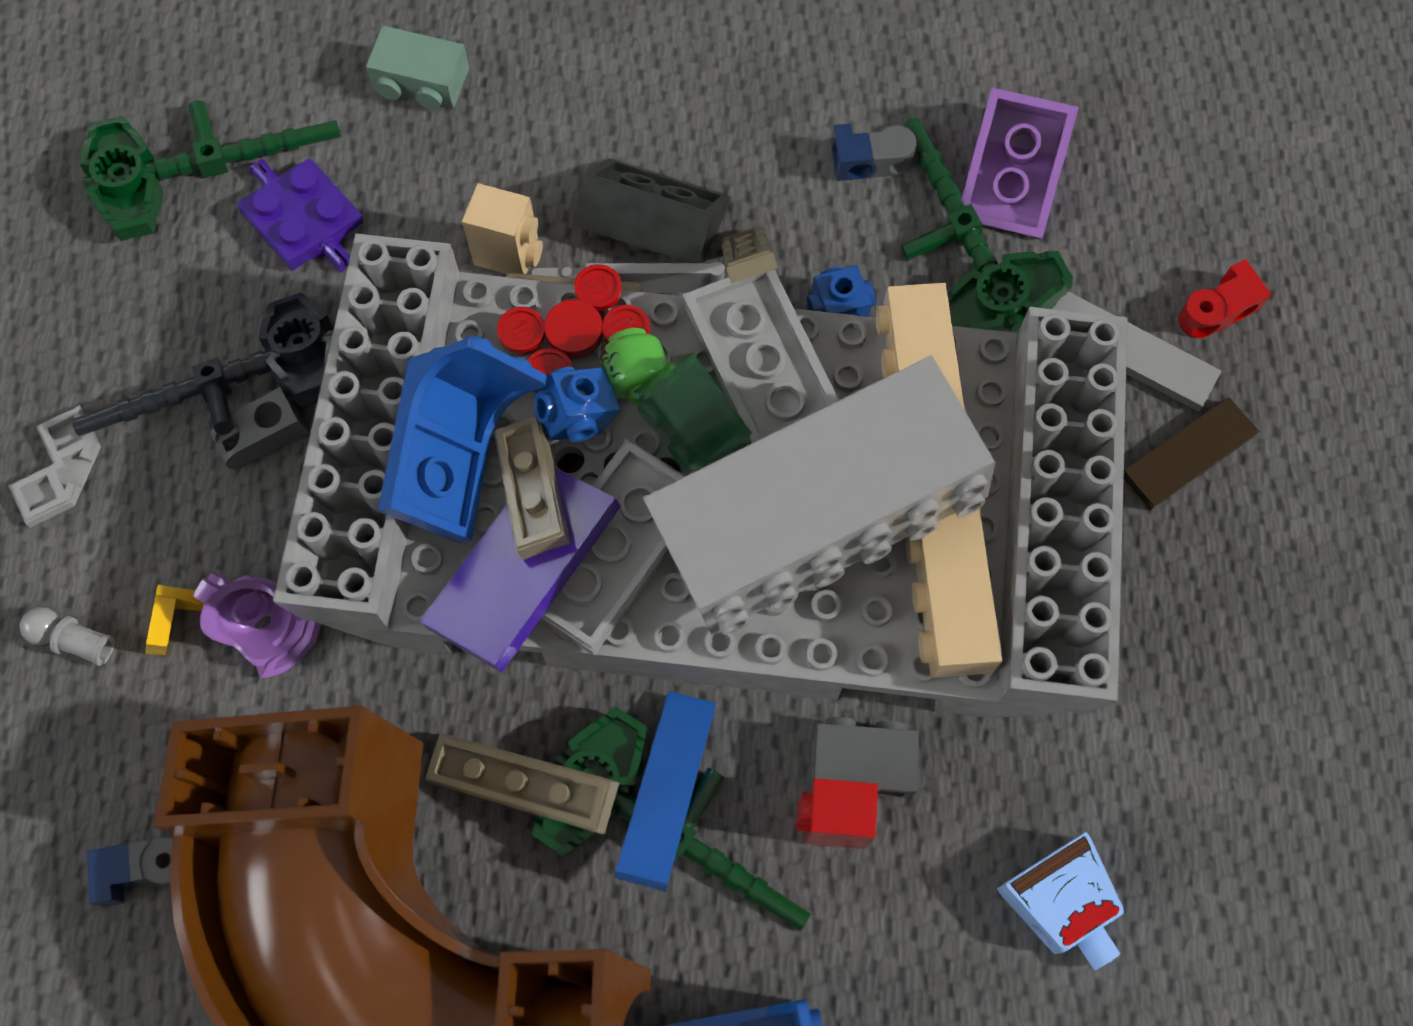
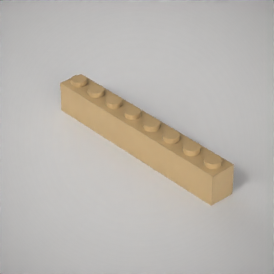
(952, 560)

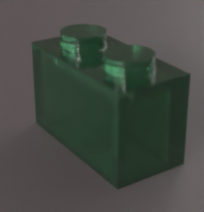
(691, 413)

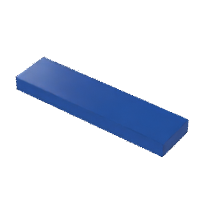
(665, 792)

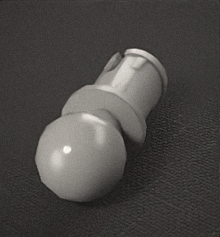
(44, 626)

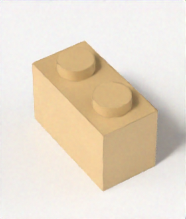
(502, 230)

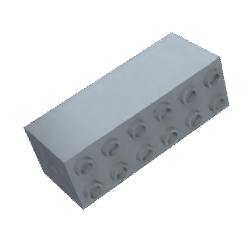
(823, 495)

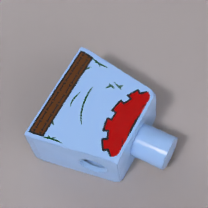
(1068, 901)

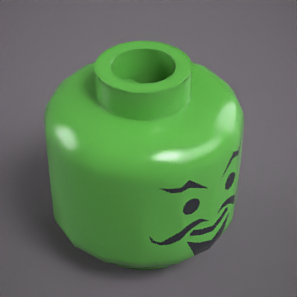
(631, 360)

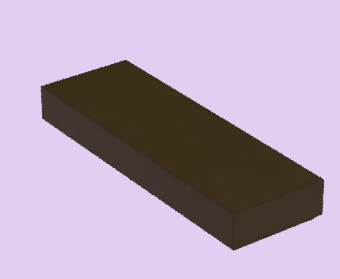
(1189, 453)

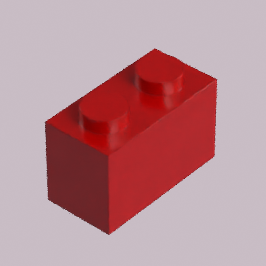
(838, 813)

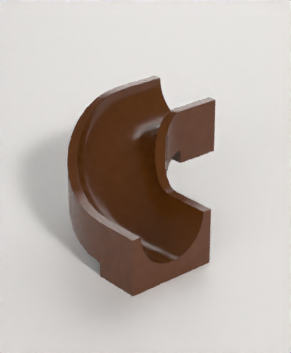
(307, 894)

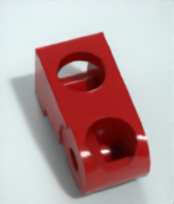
(1233, 300)

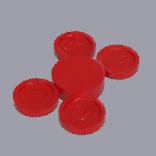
(571, 326)

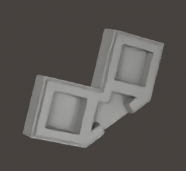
(59, 484)

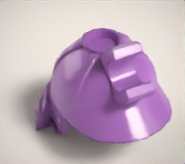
(236, 607)

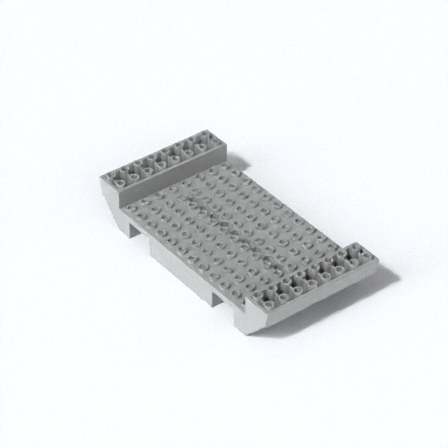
(1050, 526)

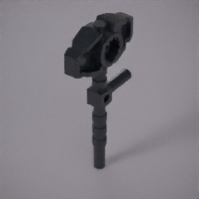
(296, 353)

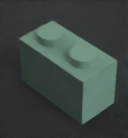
(417, 68)

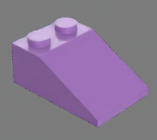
(1018, 161)

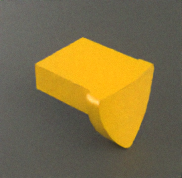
(165, 603)

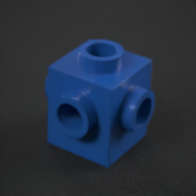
(841, 292)
(576, 404)

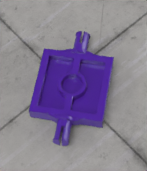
(300, 214)

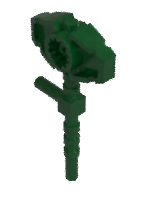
(125, 175)
(994, 293)
(614, 751)

